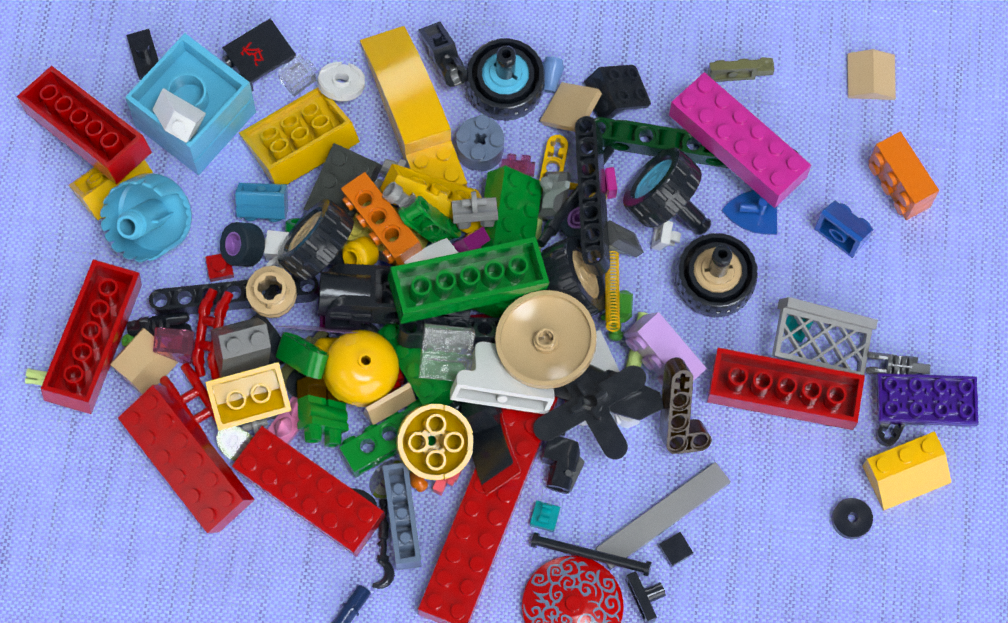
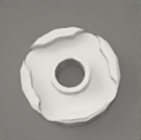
(341, 91)

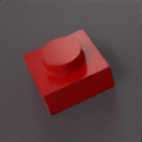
(218, 268)

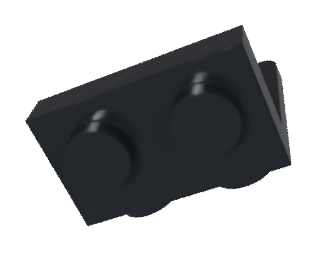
(620, 89)

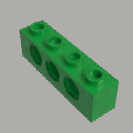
(361, 462)

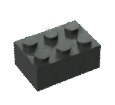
(338, 170)

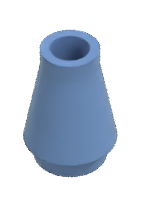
(553, 71)

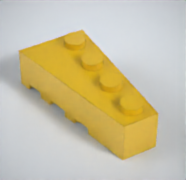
(433, 189)

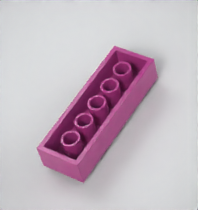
(739, 140)

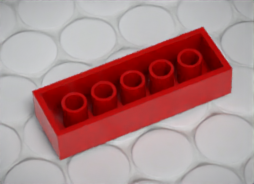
(84, 124)
(91, 337)
(786, 388)
(186, 459)
(309, 491)

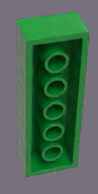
(518, 212)
(467, 280)

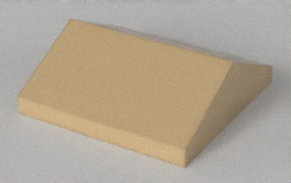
(871, 75)
(140, 364)
(389, 404)

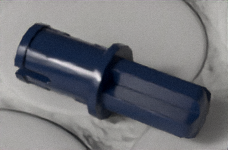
(353, 605)

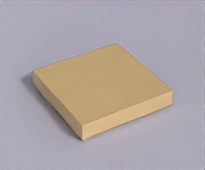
(569, 105)

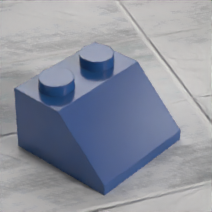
(843, 228)

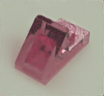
(174, 344)

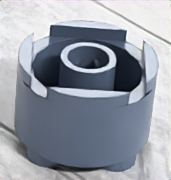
(479, 156)

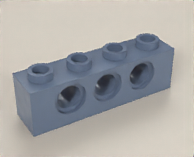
(402, 516)

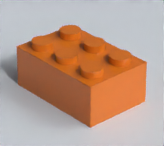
(903, 176)

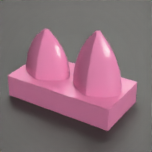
(286, 423)

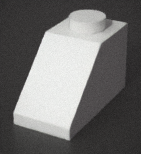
(178, 115)

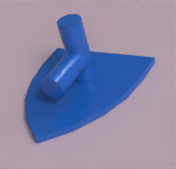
(752, 213)

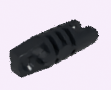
(171, 321)

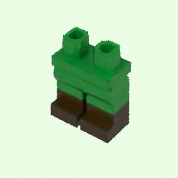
(320, 412)

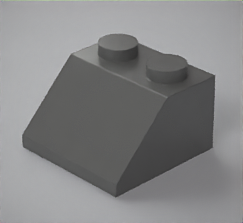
(241, 346)

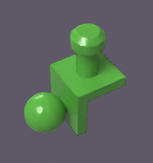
(626, 307)

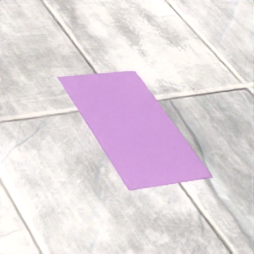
(318, 328)

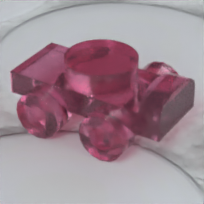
(524, 166)

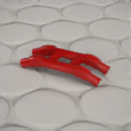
(203, 321)
(197, 390)

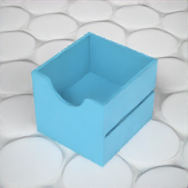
(203, 82)

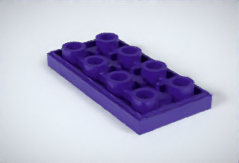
(927, 399)

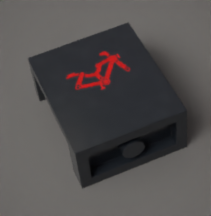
(258, 52)

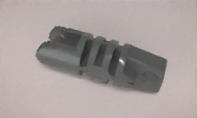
(897, 364)

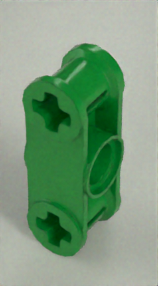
(428, 221)

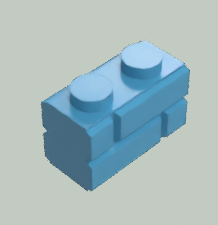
(262, 201)

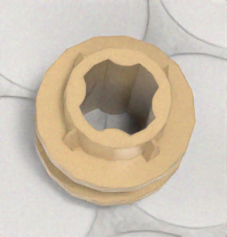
(260, 281)

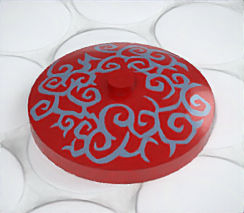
(572, 592)

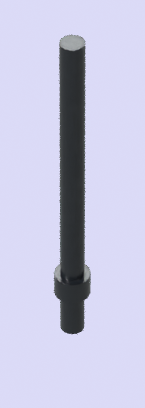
(554, 225)

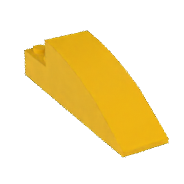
(412, 105)

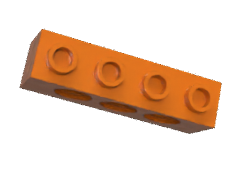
(364, 190)

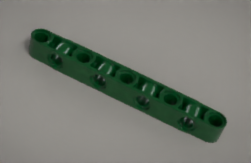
(626, 136)

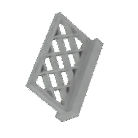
(828, 316)

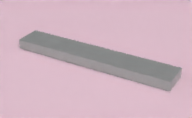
(666, 513)

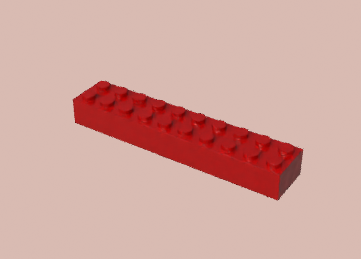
(479, 531)

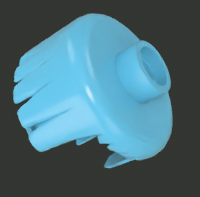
(146, 217)

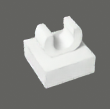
(664, 236)

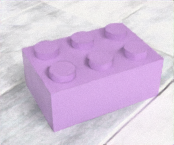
(659, 343)

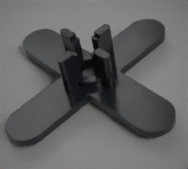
(598, 418)

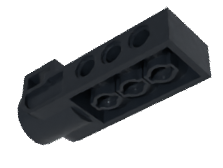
(359, 295)

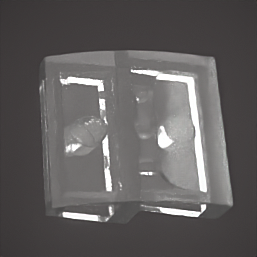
(445, 351)

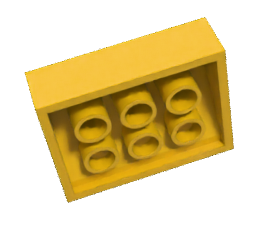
(299, 136)

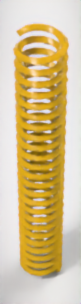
(607, 294)

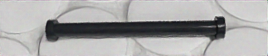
(591, 554)

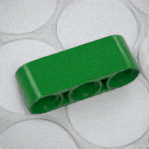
(302, 355)

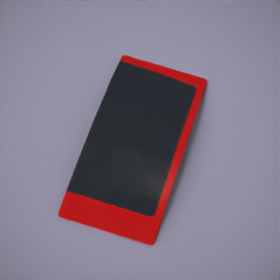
(494, 457)

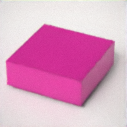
(610, 182)

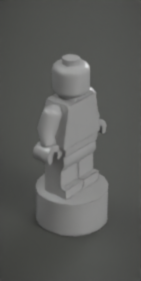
(394, 194)

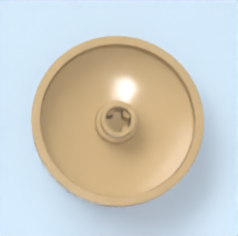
(546, 339)

